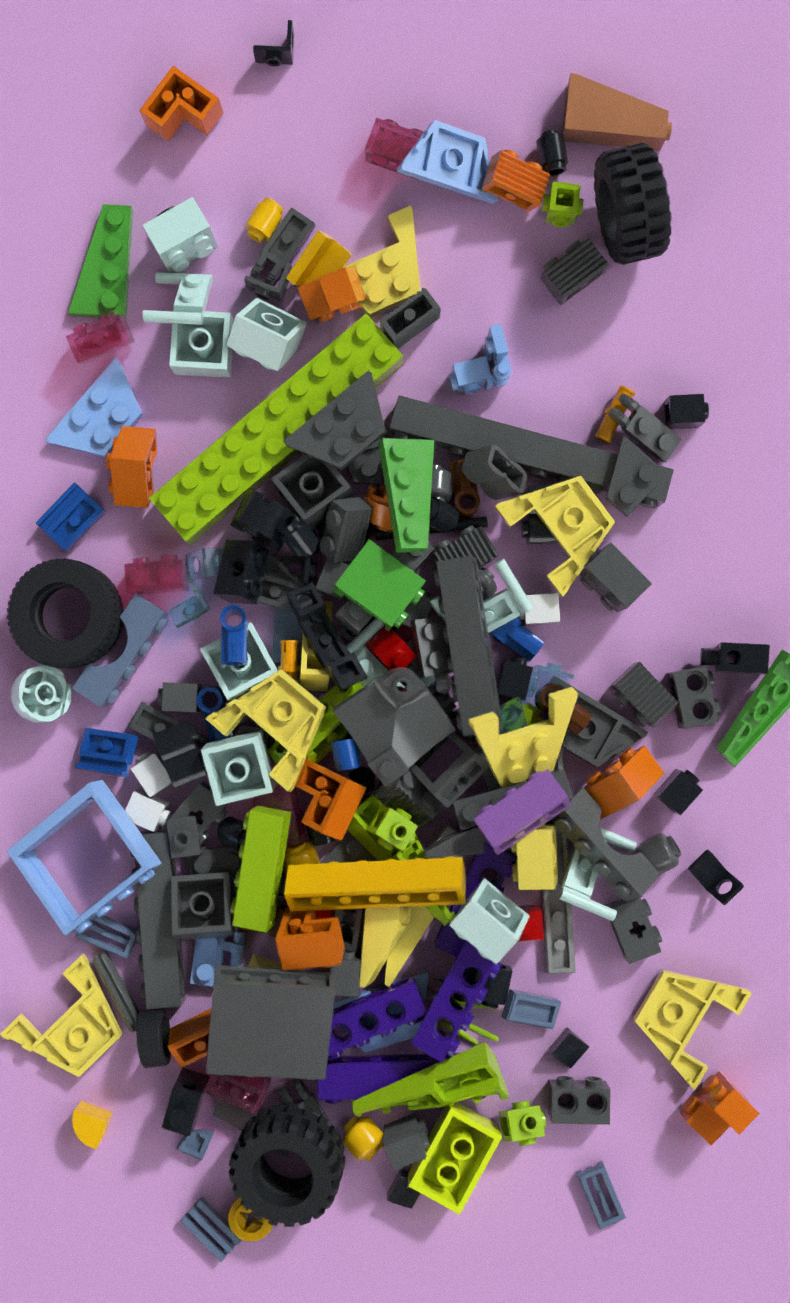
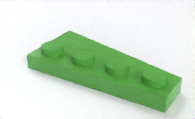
(105, 271)
(408, 485)
(760, 712)

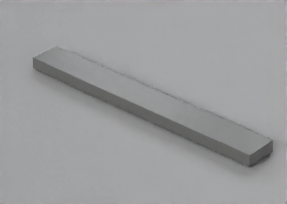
(558, 913)

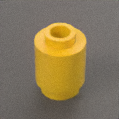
(264, 220)

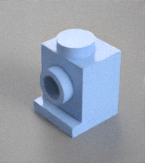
(471, 375)

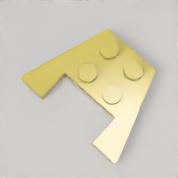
(392, 272)
(571, 516)
(283, 712)
(528, 749)
(674, 1012)
(80, 1032)

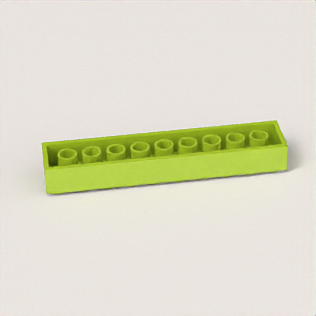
(255, 445)

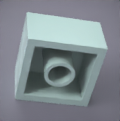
(181, 235)
(266, 334)
(202, 348)
(238, 680)
(238, 767)
(490, 921)

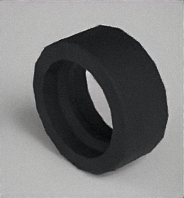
(153, 1038)

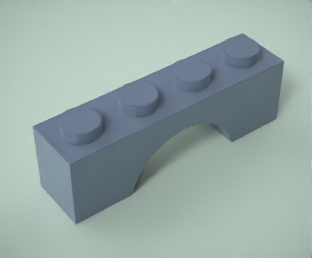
(142, 622)

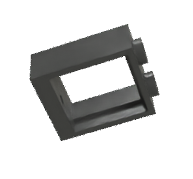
(446, 786)

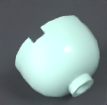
(41, 694)

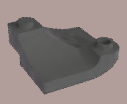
(394, 722)

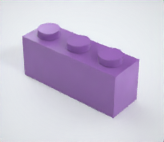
(522, 811)

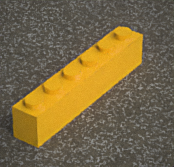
(376, 884)

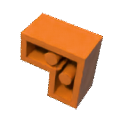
(178, 100)
(332, 292)
(132, 466)
(624, 780)
(333, 799)
(309, 941)
(718, 1108)

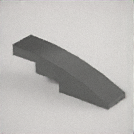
(462, 842)

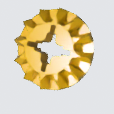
(237, 1221)

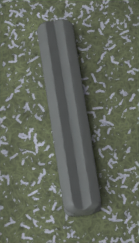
(117, 989)

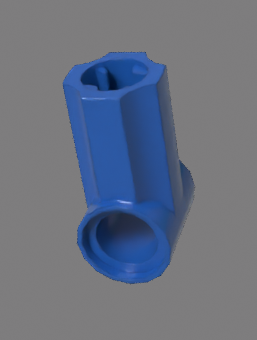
(233, 638)
(518, 639)
(213, 733)
(345, 754)

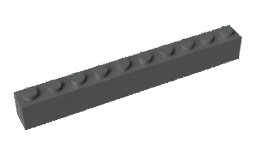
(531, 450)

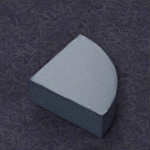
(196, 1143)

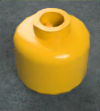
(300, 853)
(363, 1138)

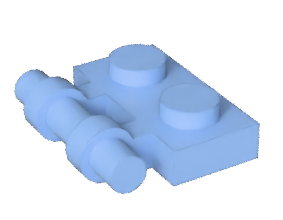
(496, 352)
(210, 952)

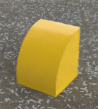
(90, 1123)

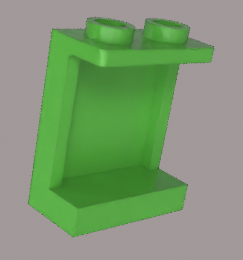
(380, 585)

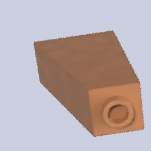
(611, 117)

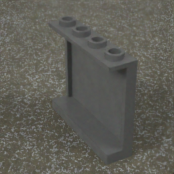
(270, 1022)

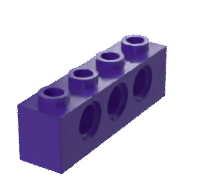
(503, 863)
(402, 992)
(429, 1035)

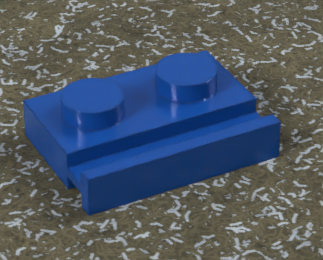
(70, 517)
(106, 752)

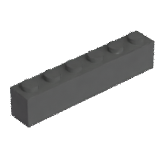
(468, 640)
(161, 952)

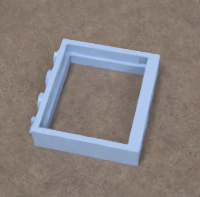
(44, 884)

